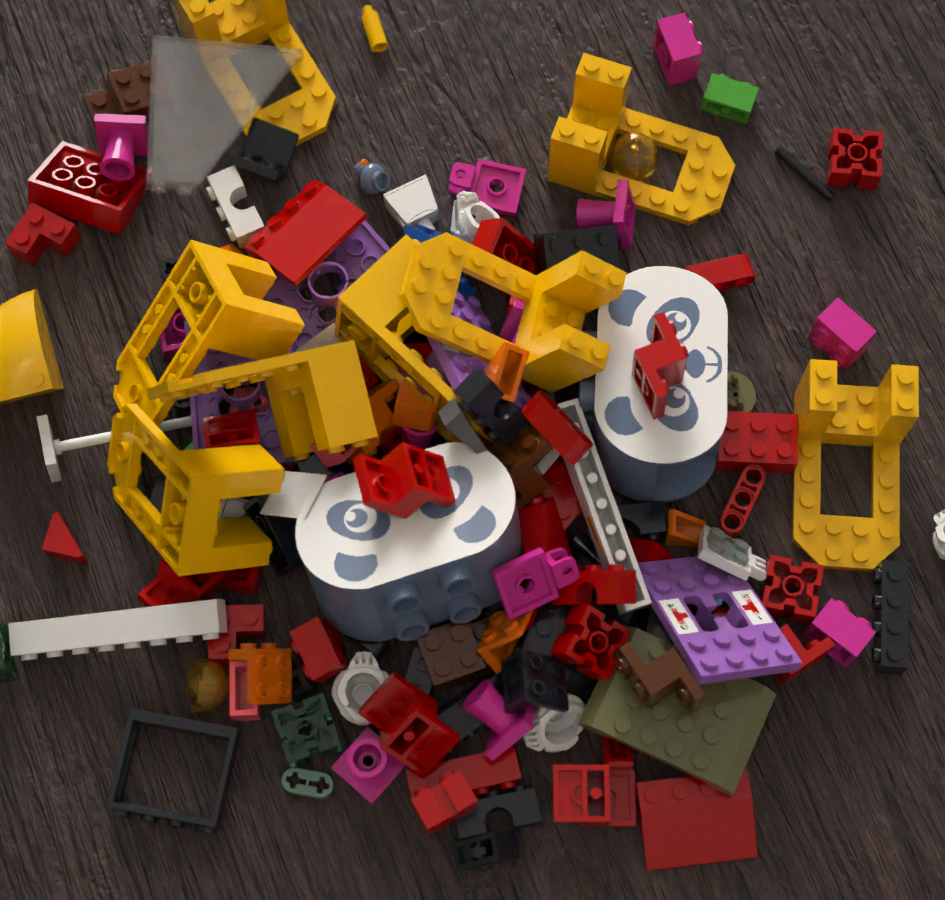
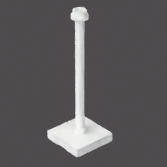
(52, 447)

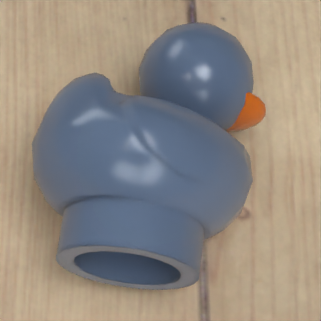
(372, 177)

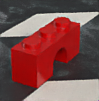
(611, 585)

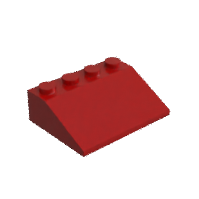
(75, 188)
(305, 232)
(693, 823)

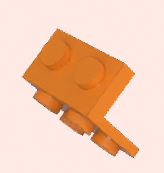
(501, 637)
(267, 672)

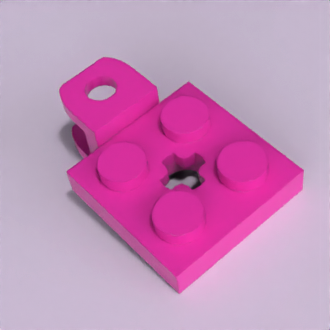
(486, 175)
(544, 576)

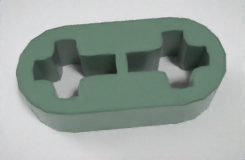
(307, 790)

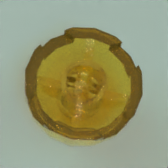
(634, 156)
(207, 684)

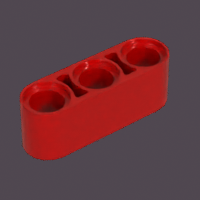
(726, 272)
(556, 427)
(742, 490)

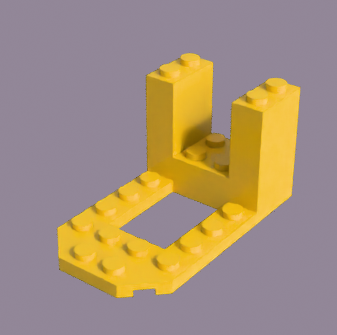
(251, 23)
(585, 139)
(226, 312)
(550, 316)
(380, 323)
(311, 392)
(851, 417)
(196, 480)

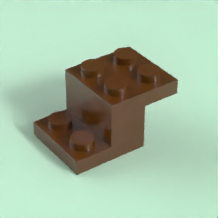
(125, 93)
(520, 462)
(452, 652)
(660, 678)

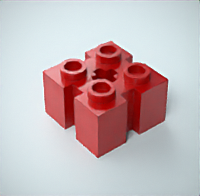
(854, 159)
(804, 581)
(590, 642)
(444, 802)

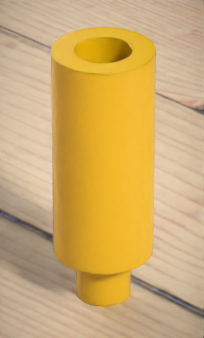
(374, 29)

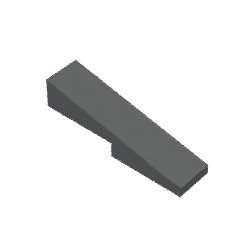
(459, 425)

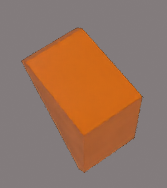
(507, 369)
(413, 409)
(682, 529)

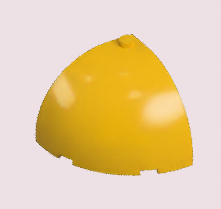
(26, 350)

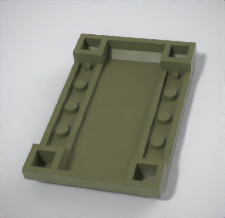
(705, 744)

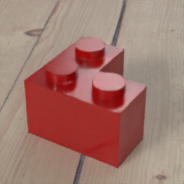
(41, 230)
(242, 623)
(319, 648)

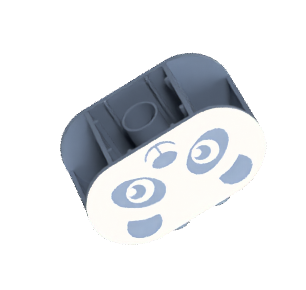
(678, 451)
(401, 575)

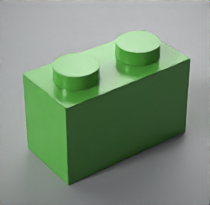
(729, 98)

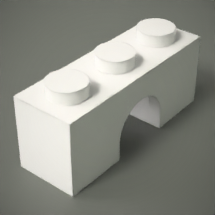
(227, 189)

